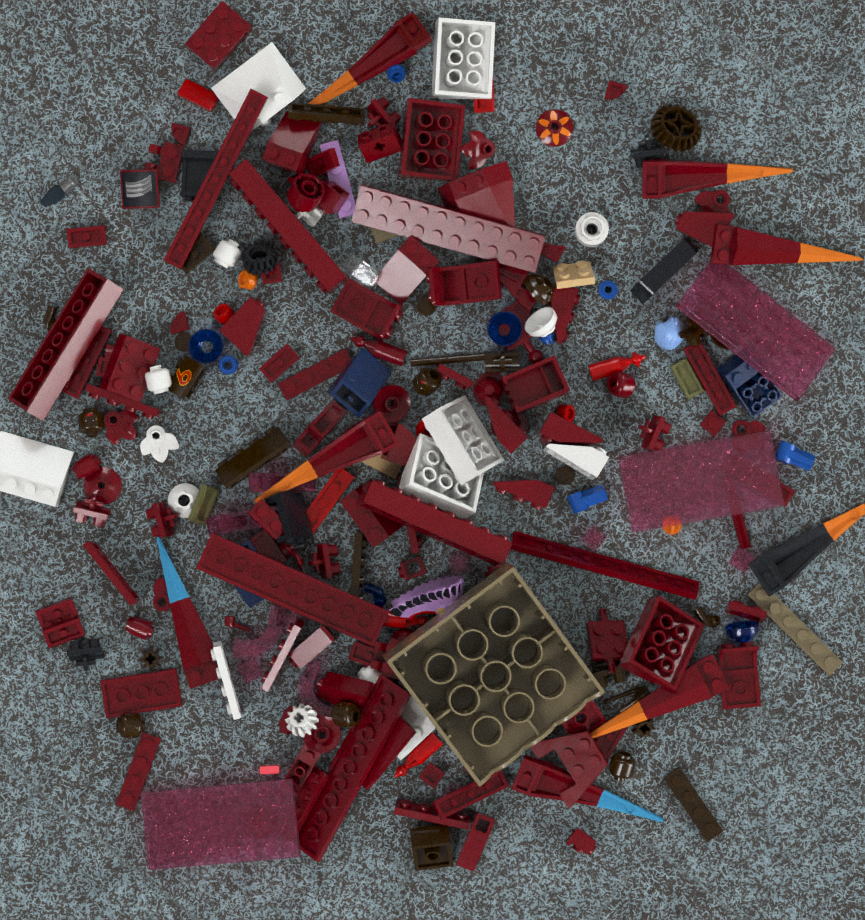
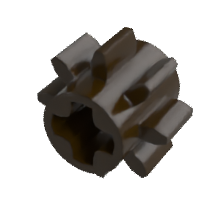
(147, 654)
(645, 729)

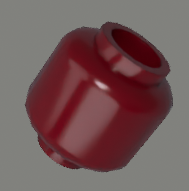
(621, 384)

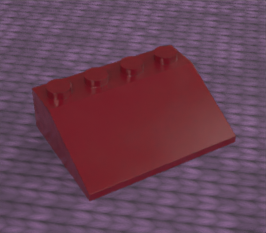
(431, 140)
(562, 432)
(661, 643)

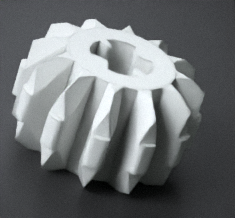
(297, 716)

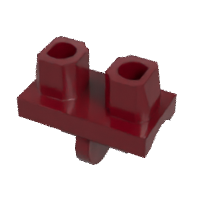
(378, 114)
(651, 432)
(92, 508)
(164, 519)
(322, 562)

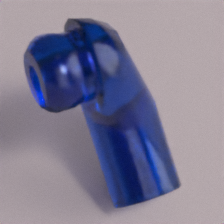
(378, 594)

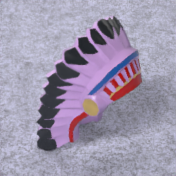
(429, 597)

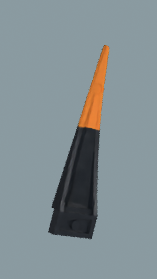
(783, 563)

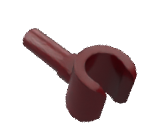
(230, 622)

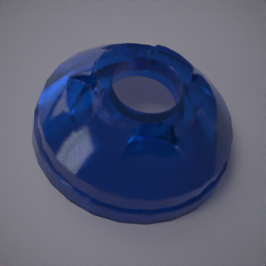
(504, 318)
(198, 339)
(742, 631)

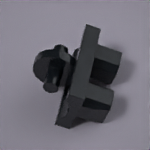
(641, 153)
(85, 656)

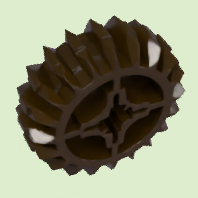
(676, 128)

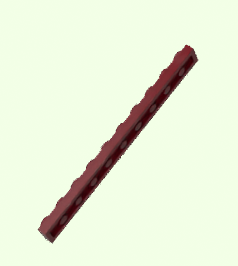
(215, 178)
(605, 565)

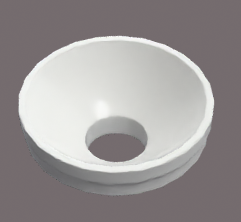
(541, 322)
(173, 499)

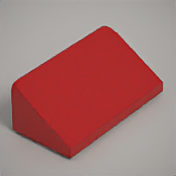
(198, 95)

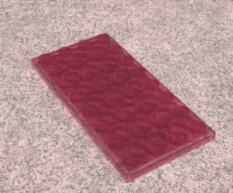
(756, 328)
(701, 481)
(220, 824)

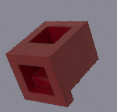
(581, 841)

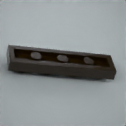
(326, 113)
(358, 563)
(693, 804)

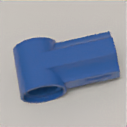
(792, 455)
(583, 500)

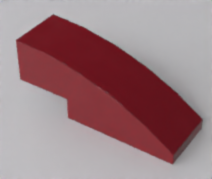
(319, 428)

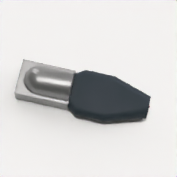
(59, 191)

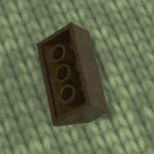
(252, 458)

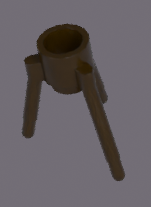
(639, 694)

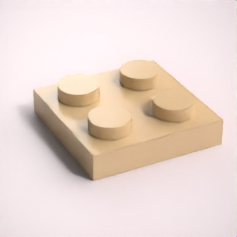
(573, 274)

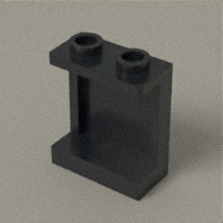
(194, 170)
(292, 516)

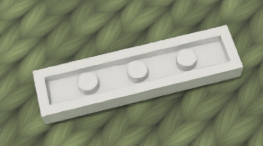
(228, 688)

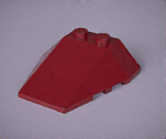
(483, 194)

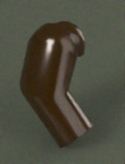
(49, 316)
(708, 620)

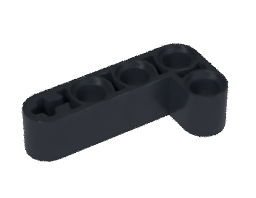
(664, 270)

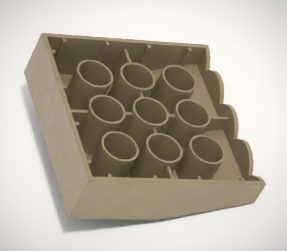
(493, 673)

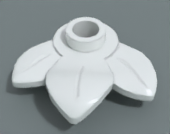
(158, 446)

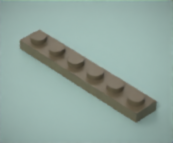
(796, 630)

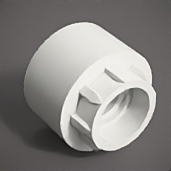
(591, 219)

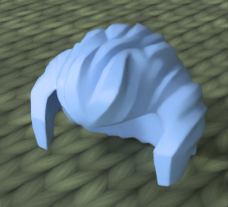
(667, 333)

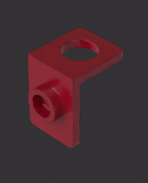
(404, 568)

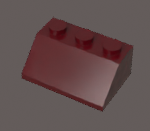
(374, 526)

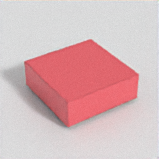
(269, 769)

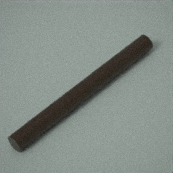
(447, 359)

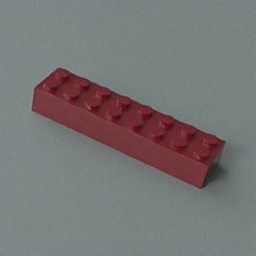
(291, 231)
(65, 344)
(434, 523)

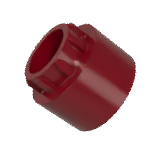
(305, 192)

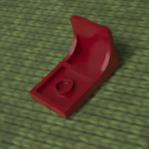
(464, 284)
(367, 310)
(741, 674)

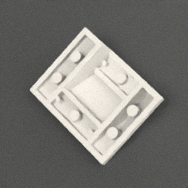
(265, 73)

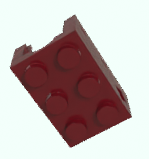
(218, 36)
(128, 367)
(535, 385)

